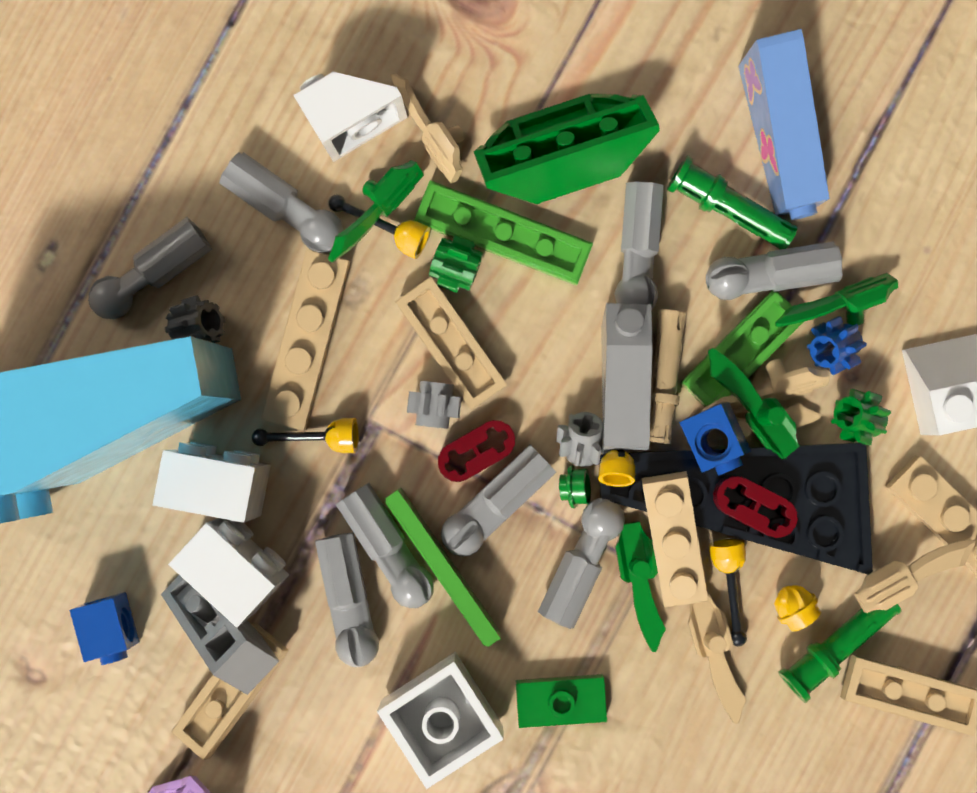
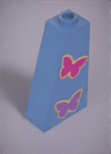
(785, 123)

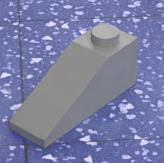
(626, 375)
(229, 651)

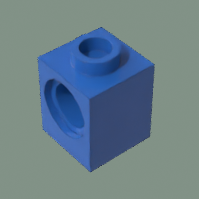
(697, 431)
(105, 628)

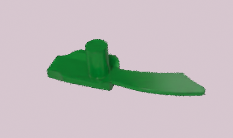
(387, 196)
(853, 297)
(764, 416)
(637, 565)

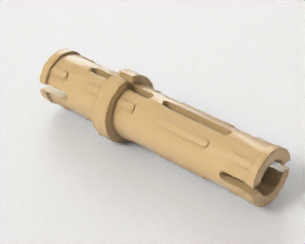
(665, 374)

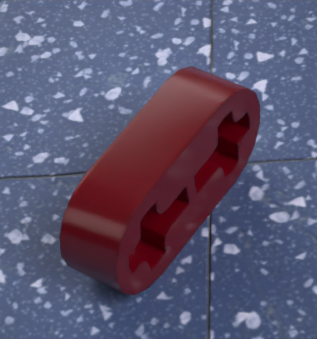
(481, 460)
(759, 496)

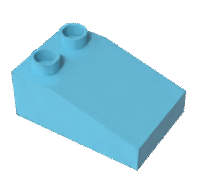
(100, 409)

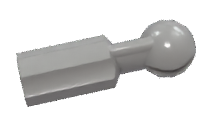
(280, 202)
(640, 243)
(153, 265)
(775, 271)
(495, 503)
(385, 544)
(580, 567)
(347, 599)

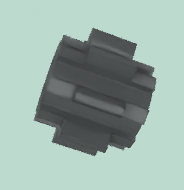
(195, 319)

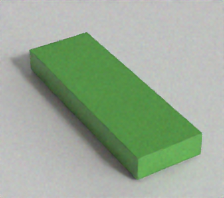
(745, 345)

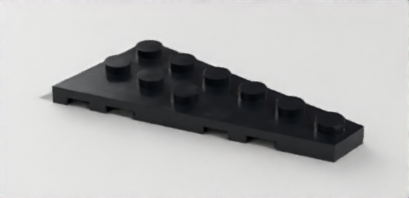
(820, 480)

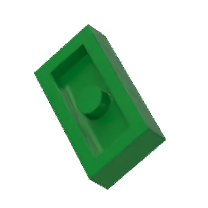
(561, 701)

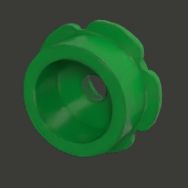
(575, 486)

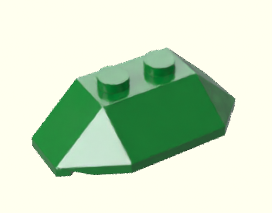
(566, 146)

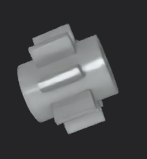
(434, 404)
(582, 439)

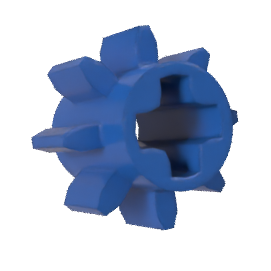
(836, 345)

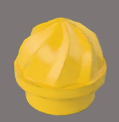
(796, 607)

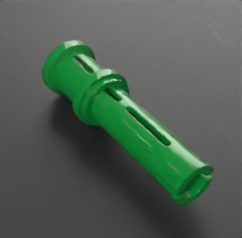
(715, 195)
(825, 658)

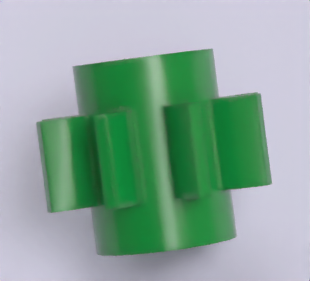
(860, 416)

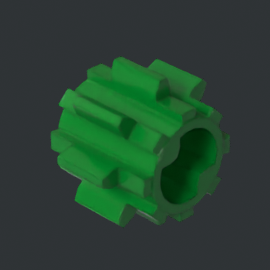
(455, 264)

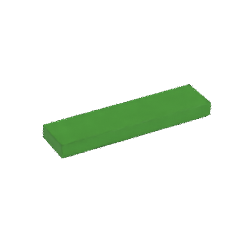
(504, 232)
(443, 567)

